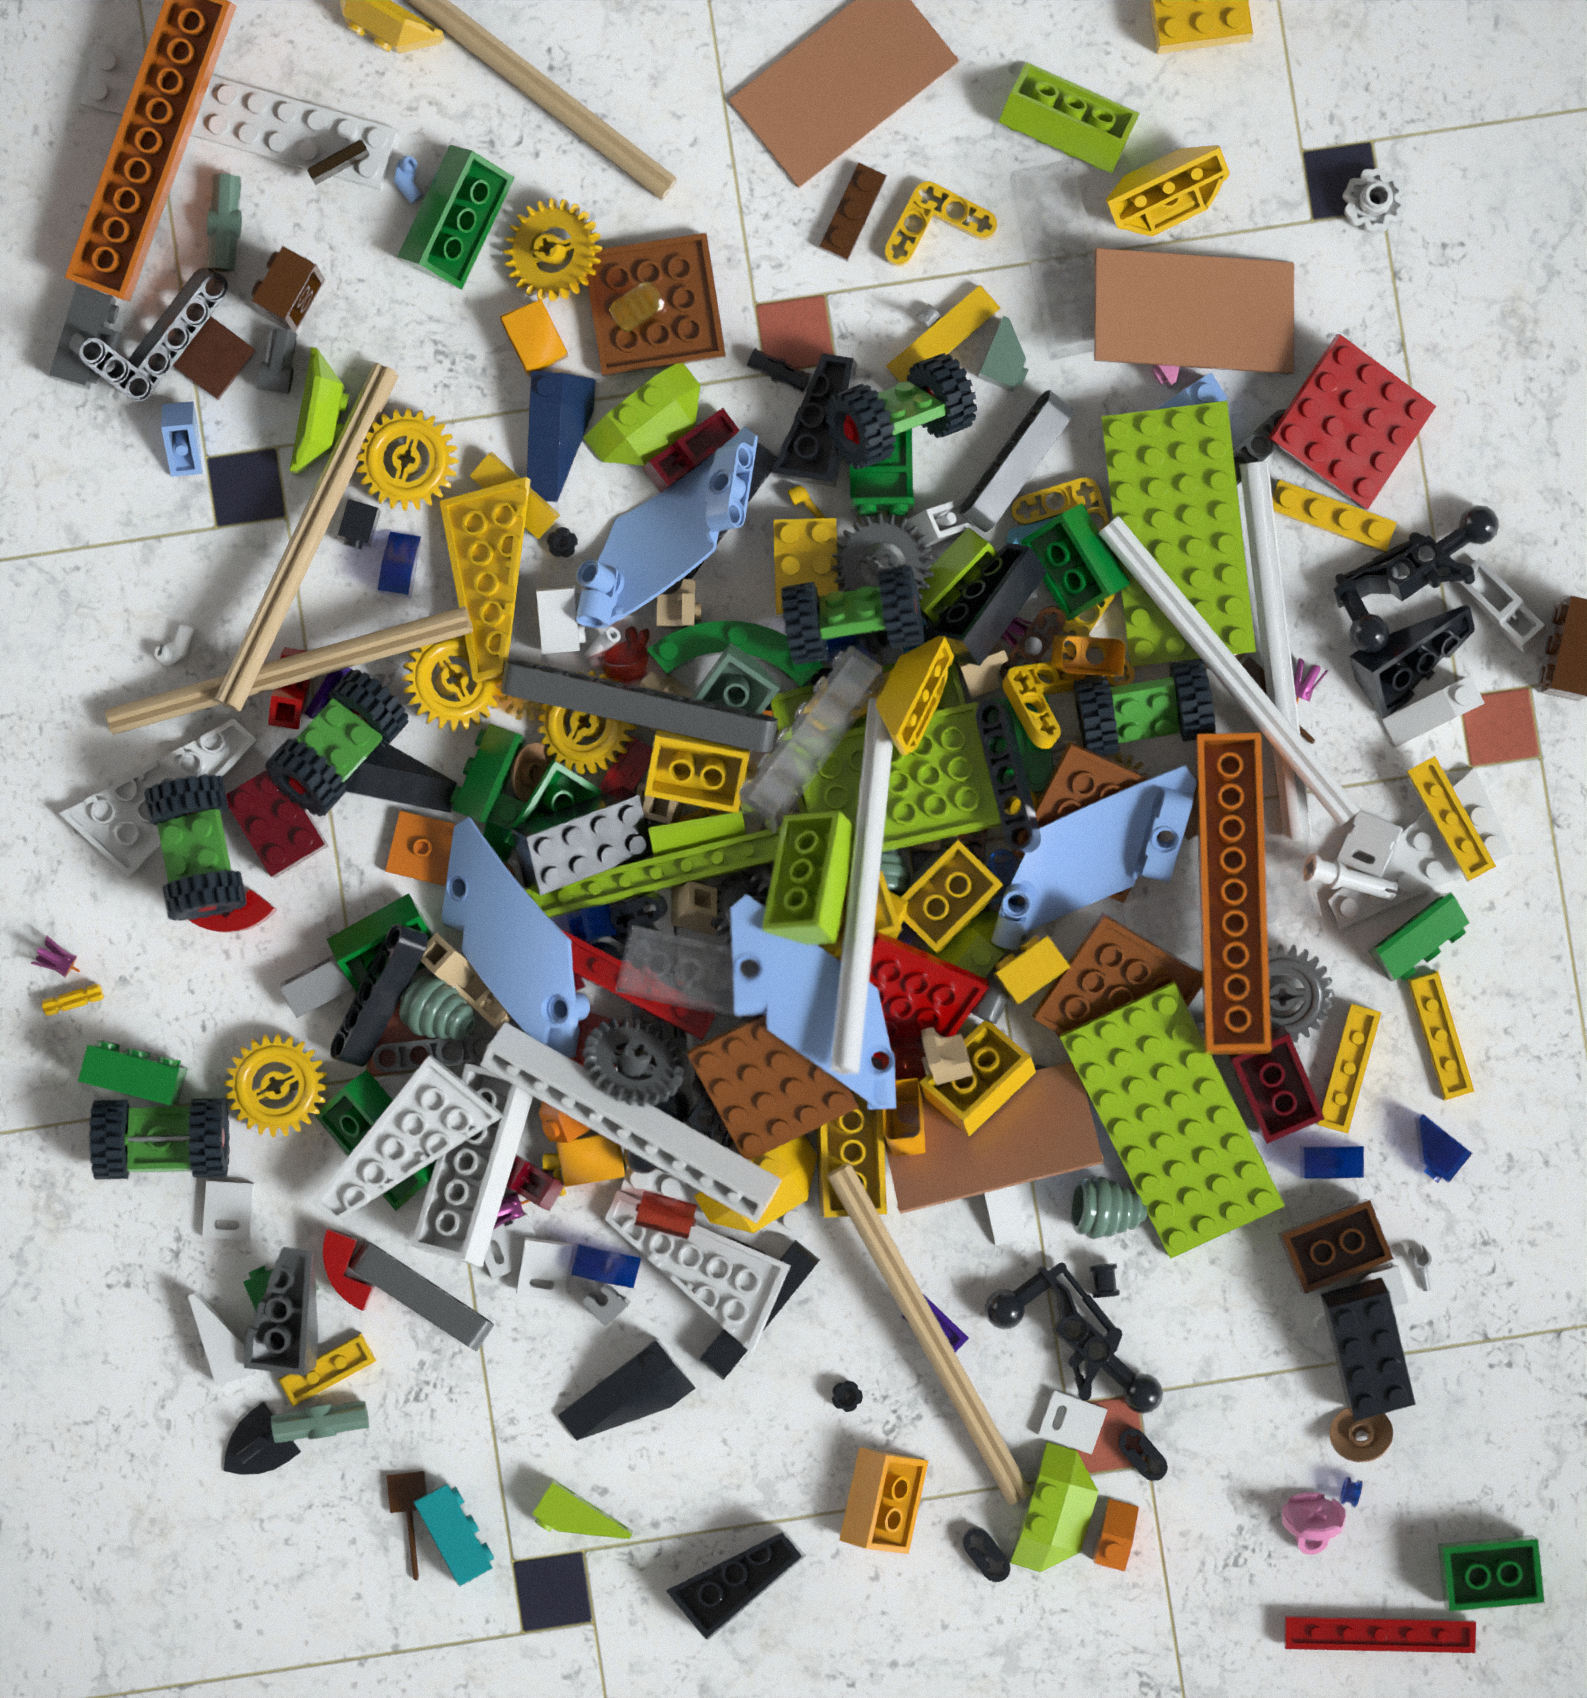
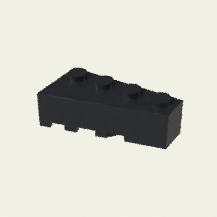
(808, 447)
(988, 604)
(731, 1586)

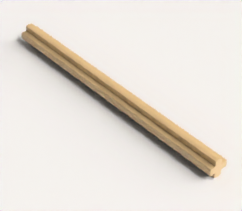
(547, 95)
(306, 538)
(294, 668)
(929, 1333)

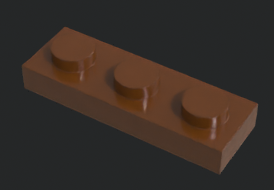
(853, 211)

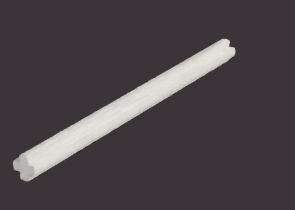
(1274, 636)
(1229, 671)
(862, 895)

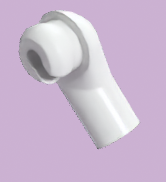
(602, 643)
(177, 649)

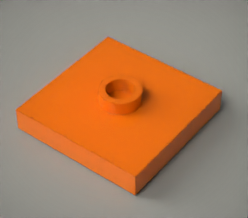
(421, 848)

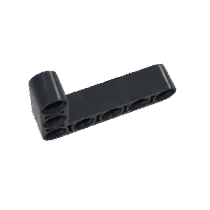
(156, 340)

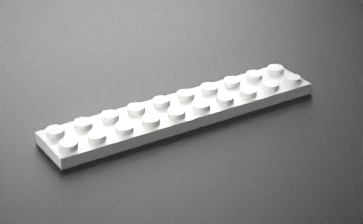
(253, 120)

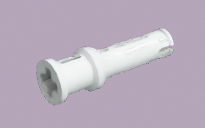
(1337, 875)

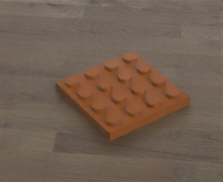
(689, 321)
(1077, 782)
(1110, 971)
(767, 1088)

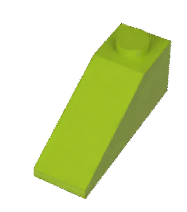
(573, 1514)

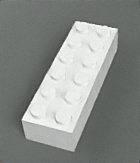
(473, 1176)

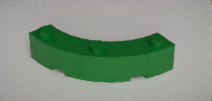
(715, 636)

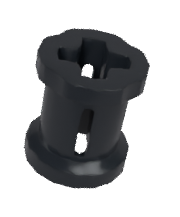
(1104, 1280)

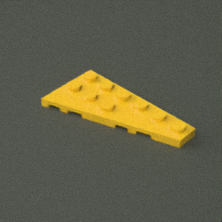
(485, 556)

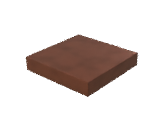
(214, 358)

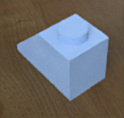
(1202, 391)
(181, 438)

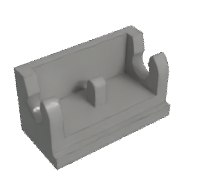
(315, 986)
(609, 1307)

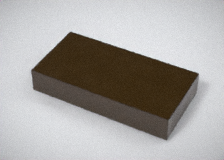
(338, 162)

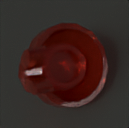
(628, 659)

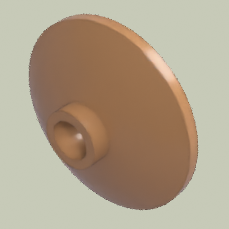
(528, 769)
(1345, 1432)

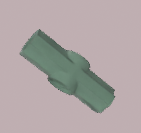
(224, 222)
(320, 1421)

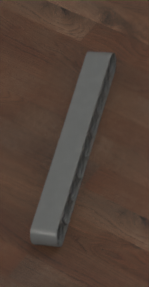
(639, 705)

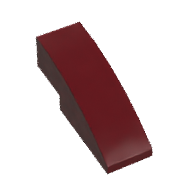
(690, 450)
(534, 1183)

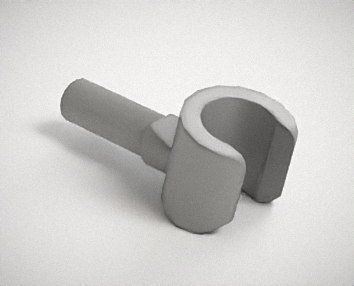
(928, 315)
(1421, 1263)

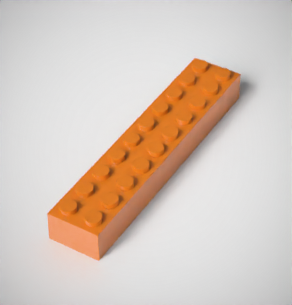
(149, 145)
(1232, 894)

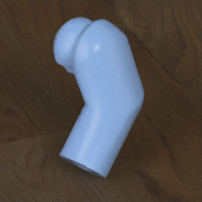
(404, 179)

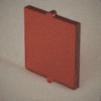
(665, 1214)

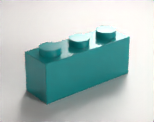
(454, 1534)

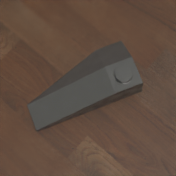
(286, 1318)

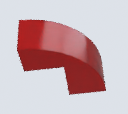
(289, 701)
(241, 919)
(337, 1255)

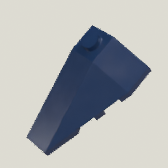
(557, 422)

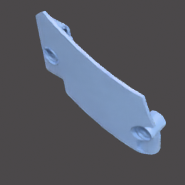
(667, 535)
(1098, 853)
(512, 943)
(800, 996)

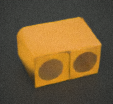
(534, 337)
(1114, 659)
(906, 1092)
(590, 1160)

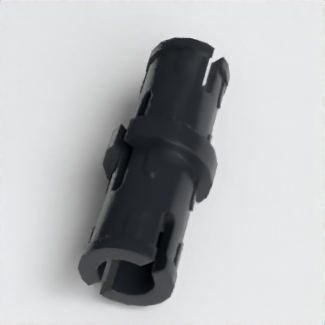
(778, 370)

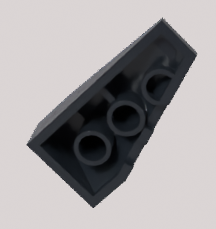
(1409, 657)
(401, 779)
(634, 1390)

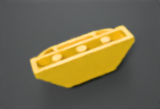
(389, 25)
(1168, 190)
(914, 692)
(791, 1163)

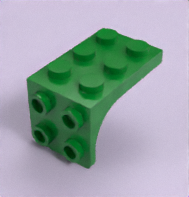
(885, 483)

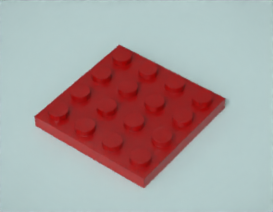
(1351, 422)
(921, 990)

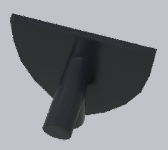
(253, 1445)

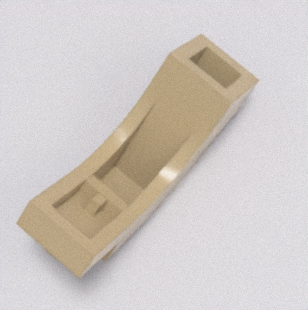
(456, 970)

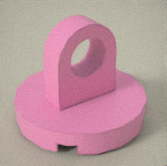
(1313, 1519)

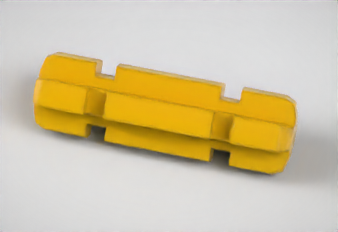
(72, 999)

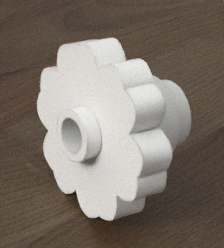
(1365, 212)

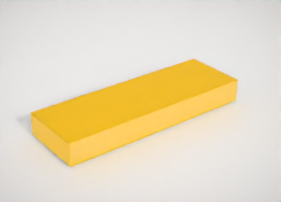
(539, 513)
(329, 1370)

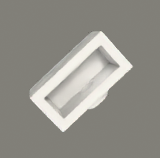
(558, 619)

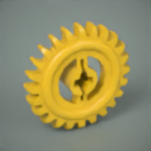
(533, 247)
(414, 429)
(429, 700)
(568, 746)
(248, 1100)

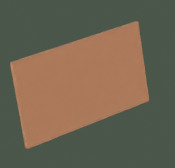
(842, 83)
(1194, 311)
(1031, 1137)

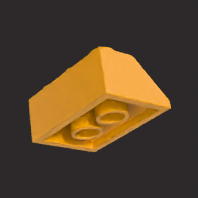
(883, 1500)

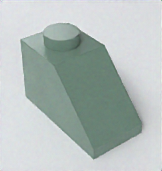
(1005, 359)

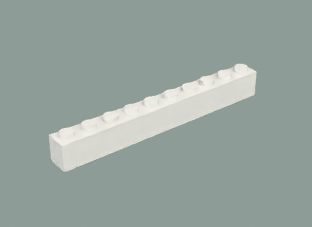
(639, 1129)

